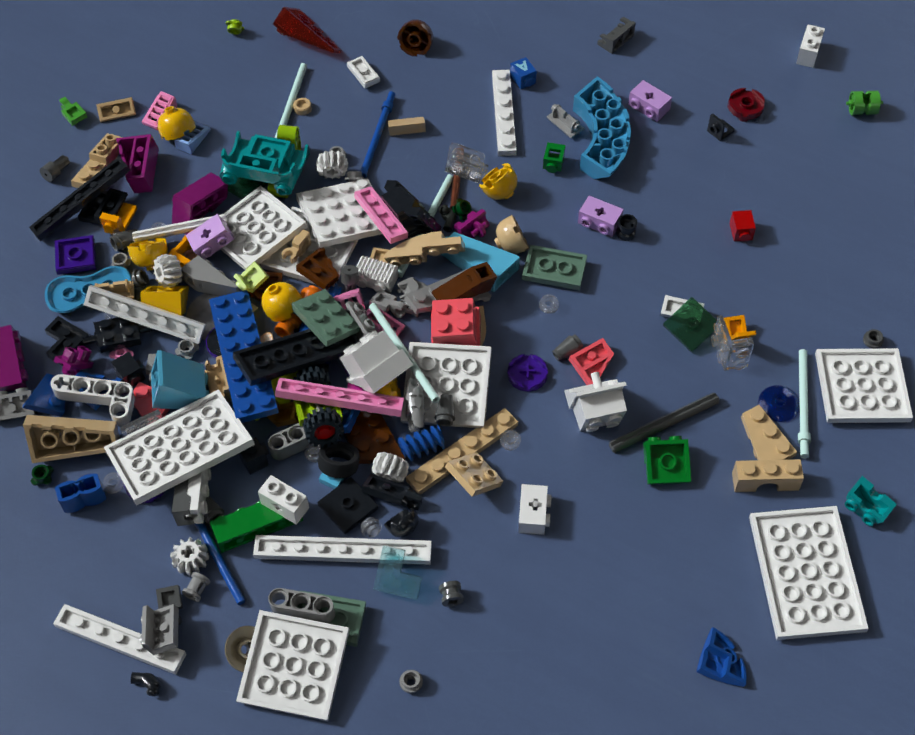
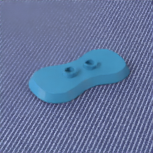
(69, 291)

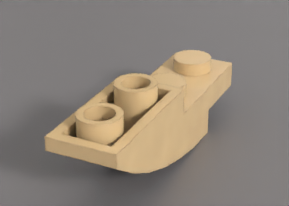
(100, 157)
(416, 249)

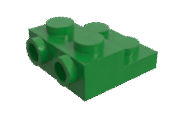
(667, 460)

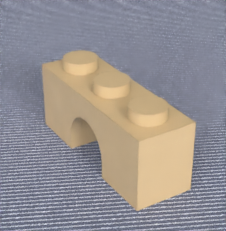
(753, 473)

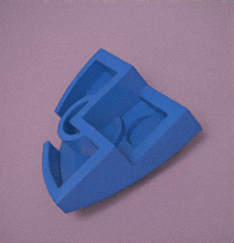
(720, 660)

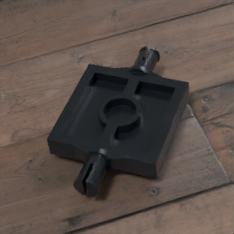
(116, 334)

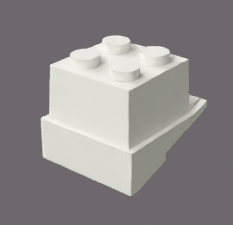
(374, 361)
(597, 403)

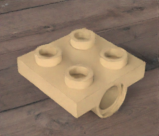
(474, 474)

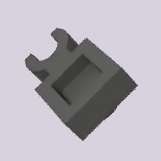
(168, 596)

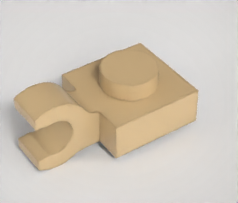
(300, 245)

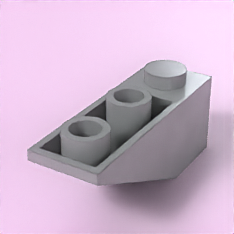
(207, 279)

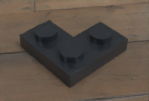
(66, 336)

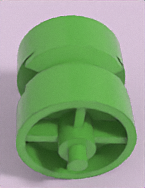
(867, 102)

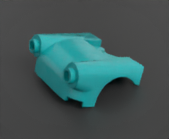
(265, 161)

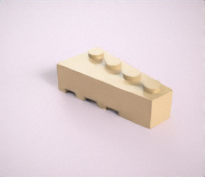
(65, 438)

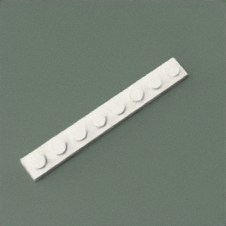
(337, 549)

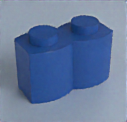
(80, 493)

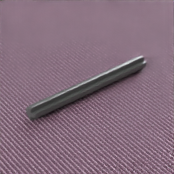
(663, 422)

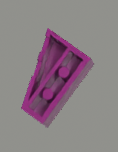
(141, 157)
(199, 199)
(11, 360)

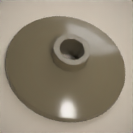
(234, 642)

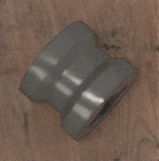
(451, 593)

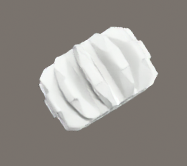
(332, 164)
(167, 270)
(390, 467)
(189, 556)

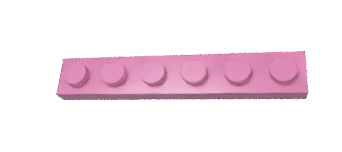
(339, 397)

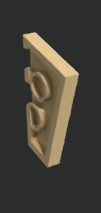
(765, 436)

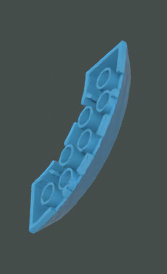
(608, 127)

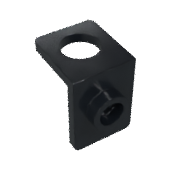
(716, 127)

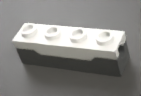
(190, 499)

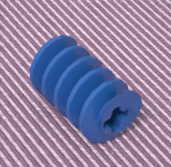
(421, 442)

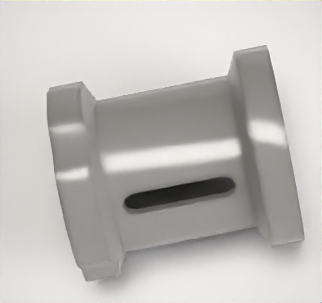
(196, 586)

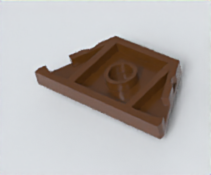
(371, 437)

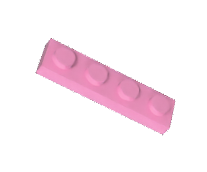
(381, 215)

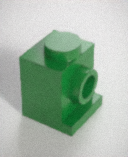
(551, 161)

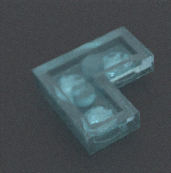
(391, 579)

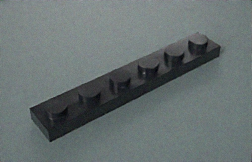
(79, 198)

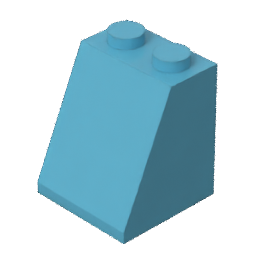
(176, 381)

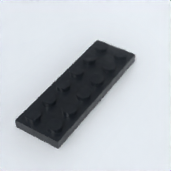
(287, 355)

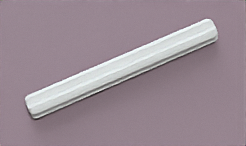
(172, 229)

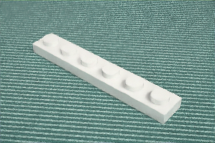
(504, 113)
(144, 314)
(115, 638)

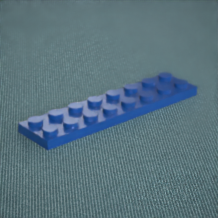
(235, 331)

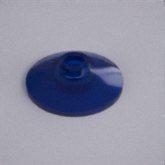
(779, 410)

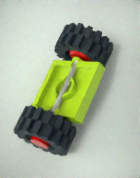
(320, 422)

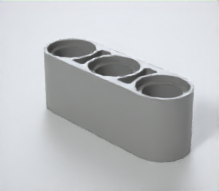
(287, 440)
(294, 598)

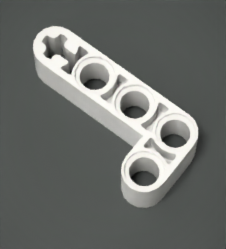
(67, 388)

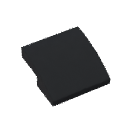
(106, 202)

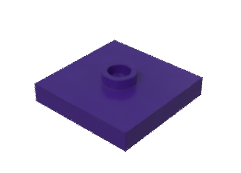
(75, 254)

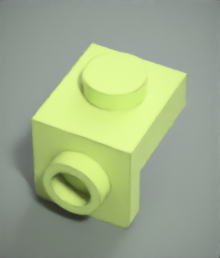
(251, 278)

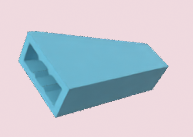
(476, 252)

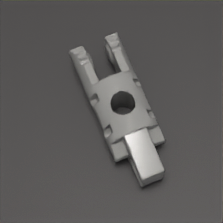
(414, 405)

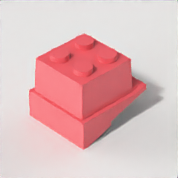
(455, 322)

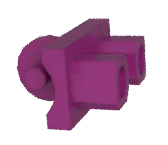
(474, 225)
(74, 360)

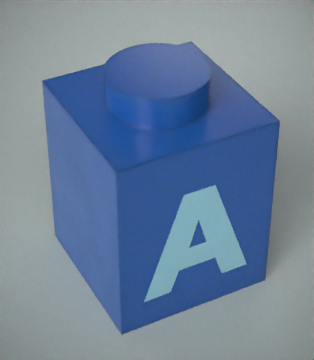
(523, 73)

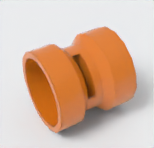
(288, 326)

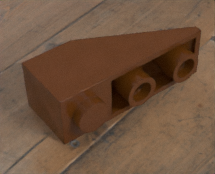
(467, 284)

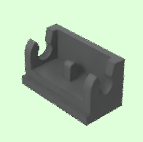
(617, 36)

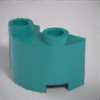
(868, 502)

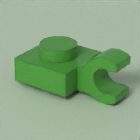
(72, 112)

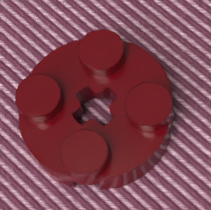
(743, 111)

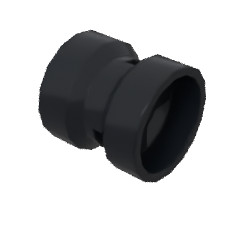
(626, 227)

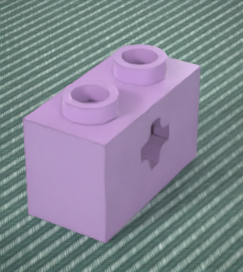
(650, 101)
(599, 216)
(210, 237)

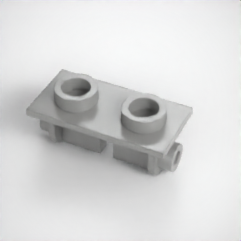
(564, 121)

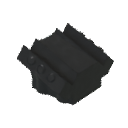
(408, 210)

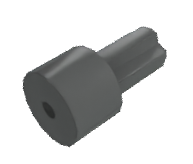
(53, 169)
(349, 277)

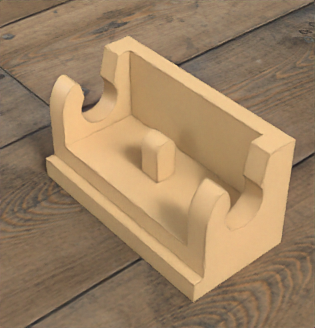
(217, 378)

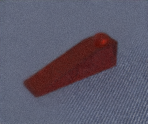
(301, 27)

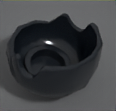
(402, 523)

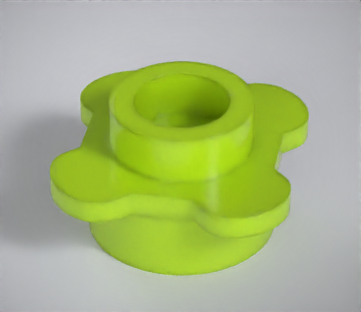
(234, 26)

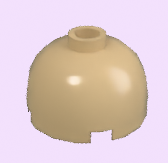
(510, 236)

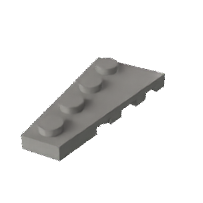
(421, 299)

